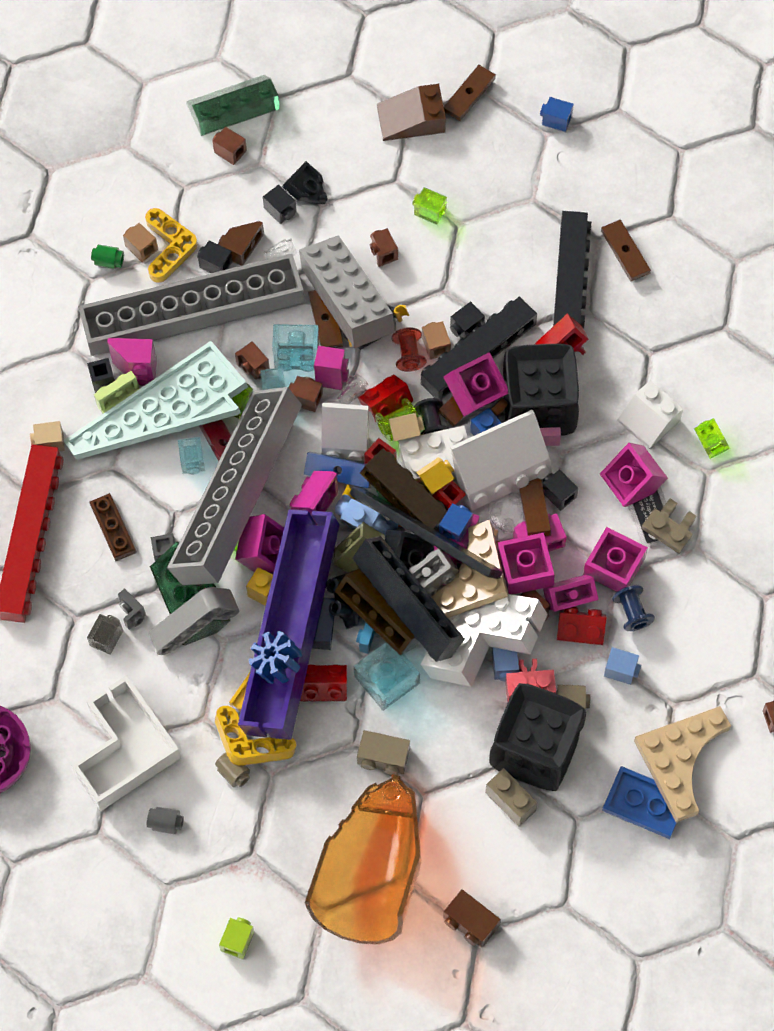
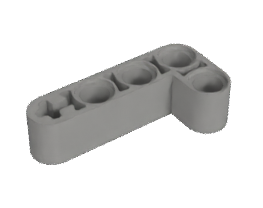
(192, 617)

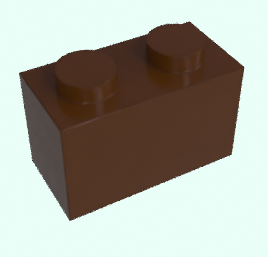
(471, 919)

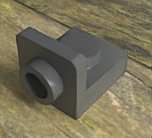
(132, 608)

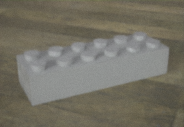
(346, 291)

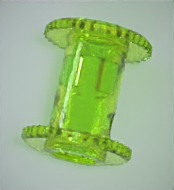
(383, 422)

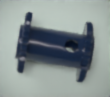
(633, 608)

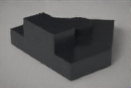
(306, 185)

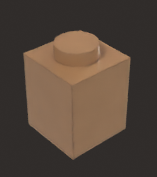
(140, 242)
(435, 339)

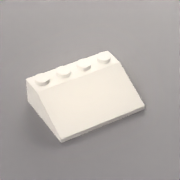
(500, 460)

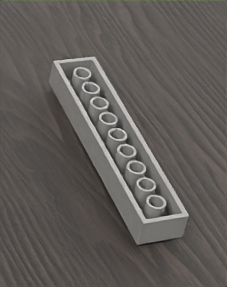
(193, 303)
(234, 487)

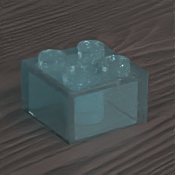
(295, 346)
(386, 675)

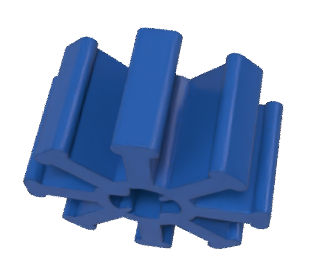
(275, 657)

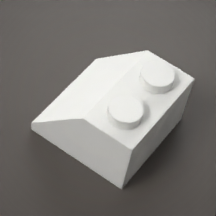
(650, 414)

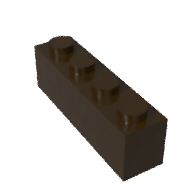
(402, 490)
(374, 610)

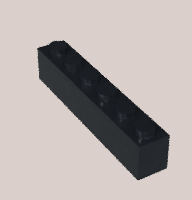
(571, 266)
(491, 337)
(408, 599)

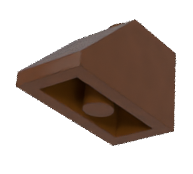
(242, 240)

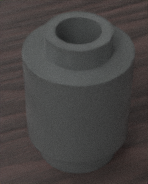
(165, 820)

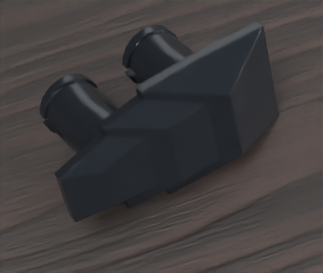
(340, 607)

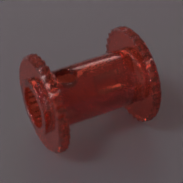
(407, 340)

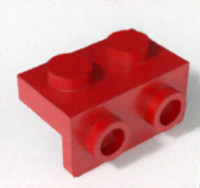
(386, 396)
(581, 626)
(325, 683)

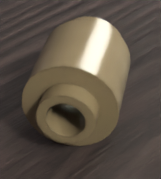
(233, 774)

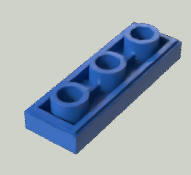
(350, 469)

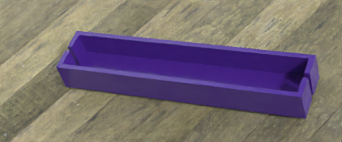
(295, 610)

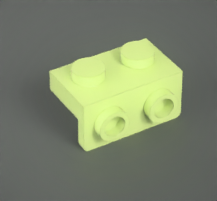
(116, 392)

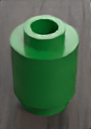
(107, 256)

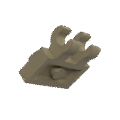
(667, 530)

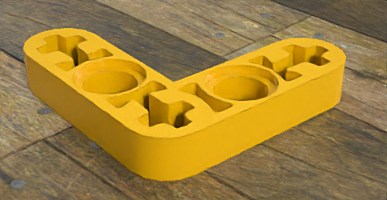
(176, 244)
(248, 748)

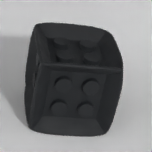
(543, 381)
(537, 736)

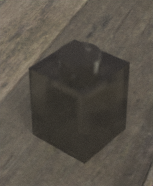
(105, 633)

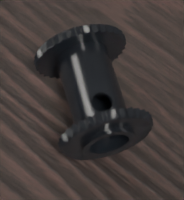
(430, 415)

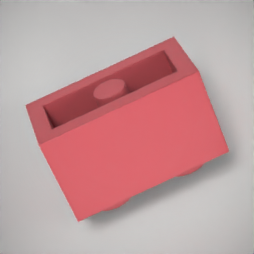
(544, 679)

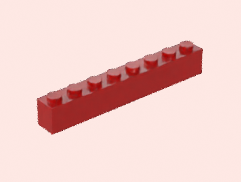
(28, 532)

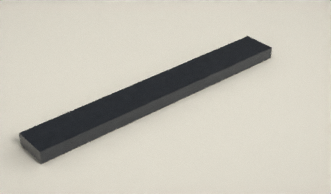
(426, 533)

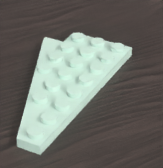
(179, 399)

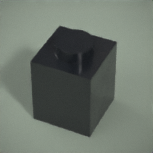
(279, 204)
(214, 257)
(466, 320)
(100, 373)
(559, 489)

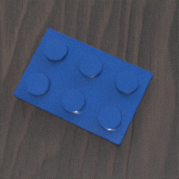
(639, 802)

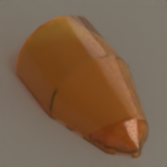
(369, 867)

